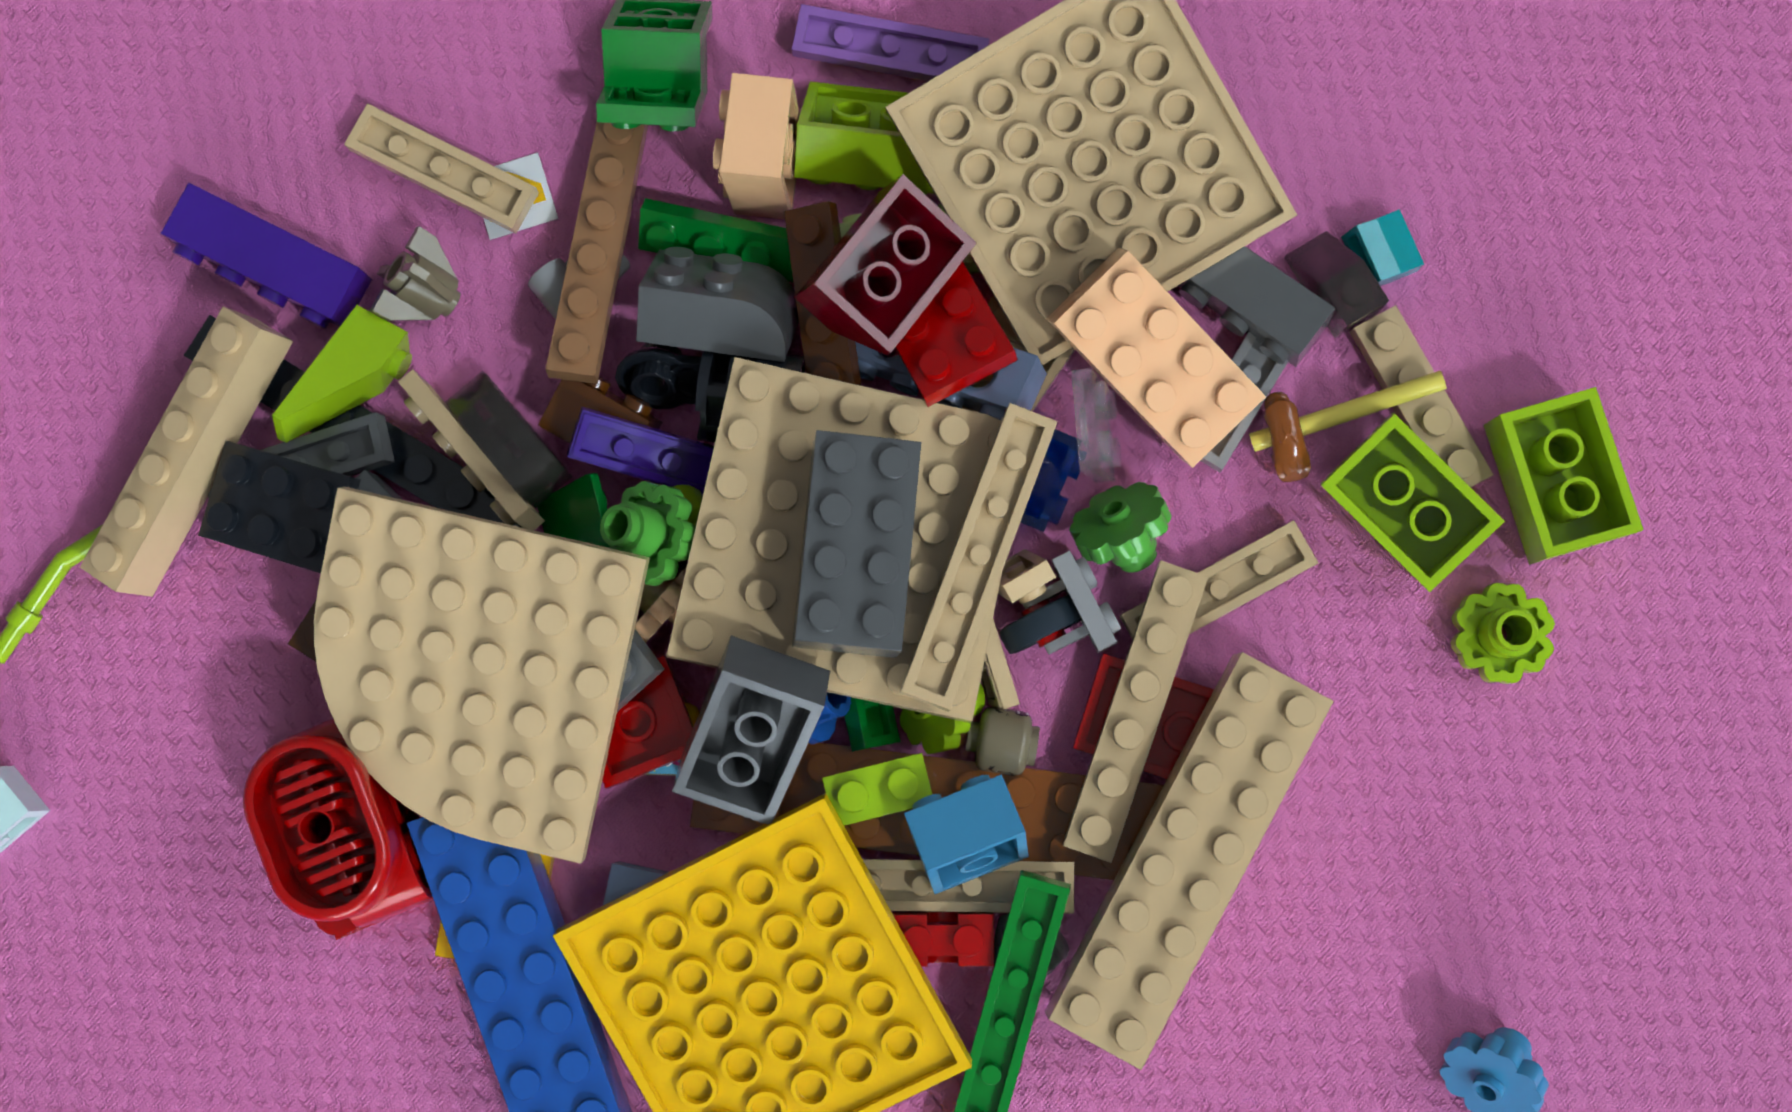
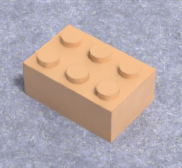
(758, 145)

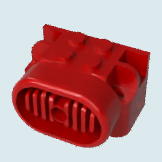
(369, 859)

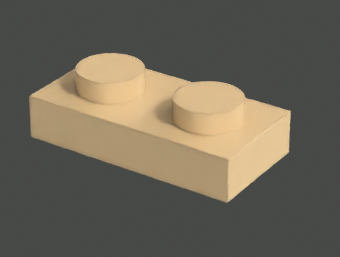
(1025, 577)

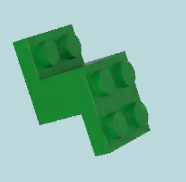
(654, 63)

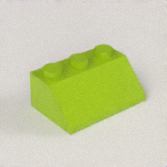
(851, 139)

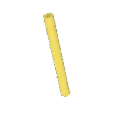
(1359, 407)

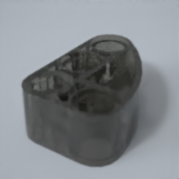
(508, 440)

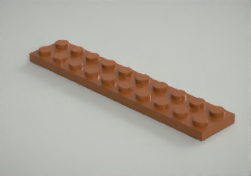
(1040, 797)

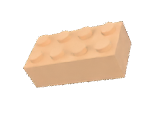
(1156, 357)

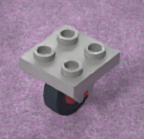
(1045, 621)

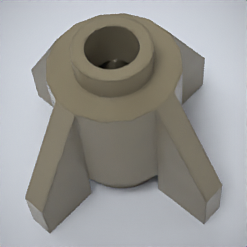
(419, 284)

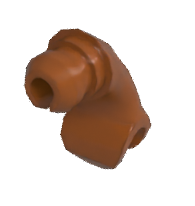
(1288, 444)

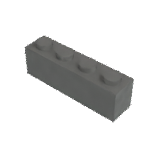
(1261, 301)

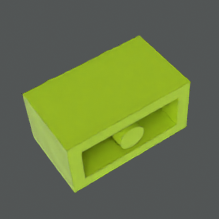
(878, 789)

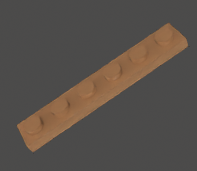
(596, 254)

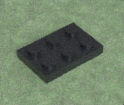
(272, 505)

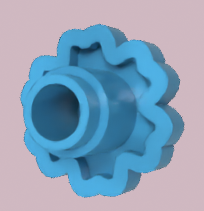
(1494, 1072)

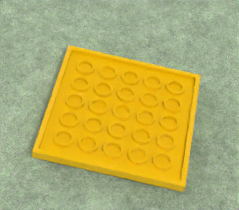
(765, 980)

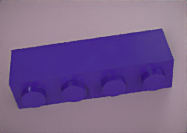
(266, 256)

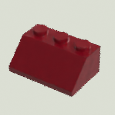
(886, 268)

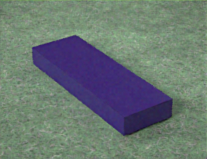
(639, 450)

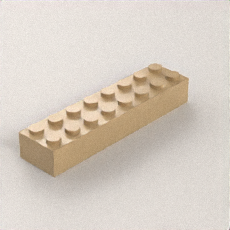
(1188, 859)

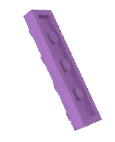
(880, 43)

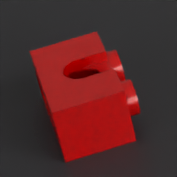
(965, 942)

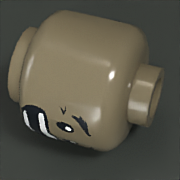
(1003, 741)

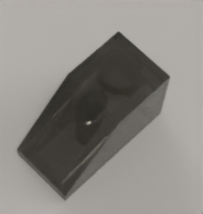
(1339, 279)

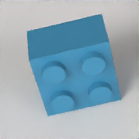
(967, 832)

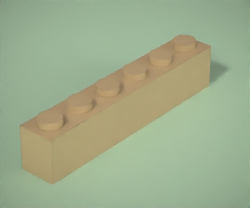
(185, 453)

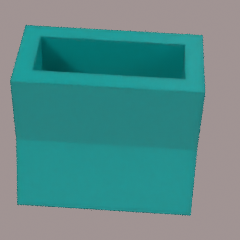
(1385, 247)

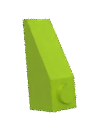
(346, 373)

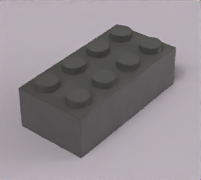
(857, 544)

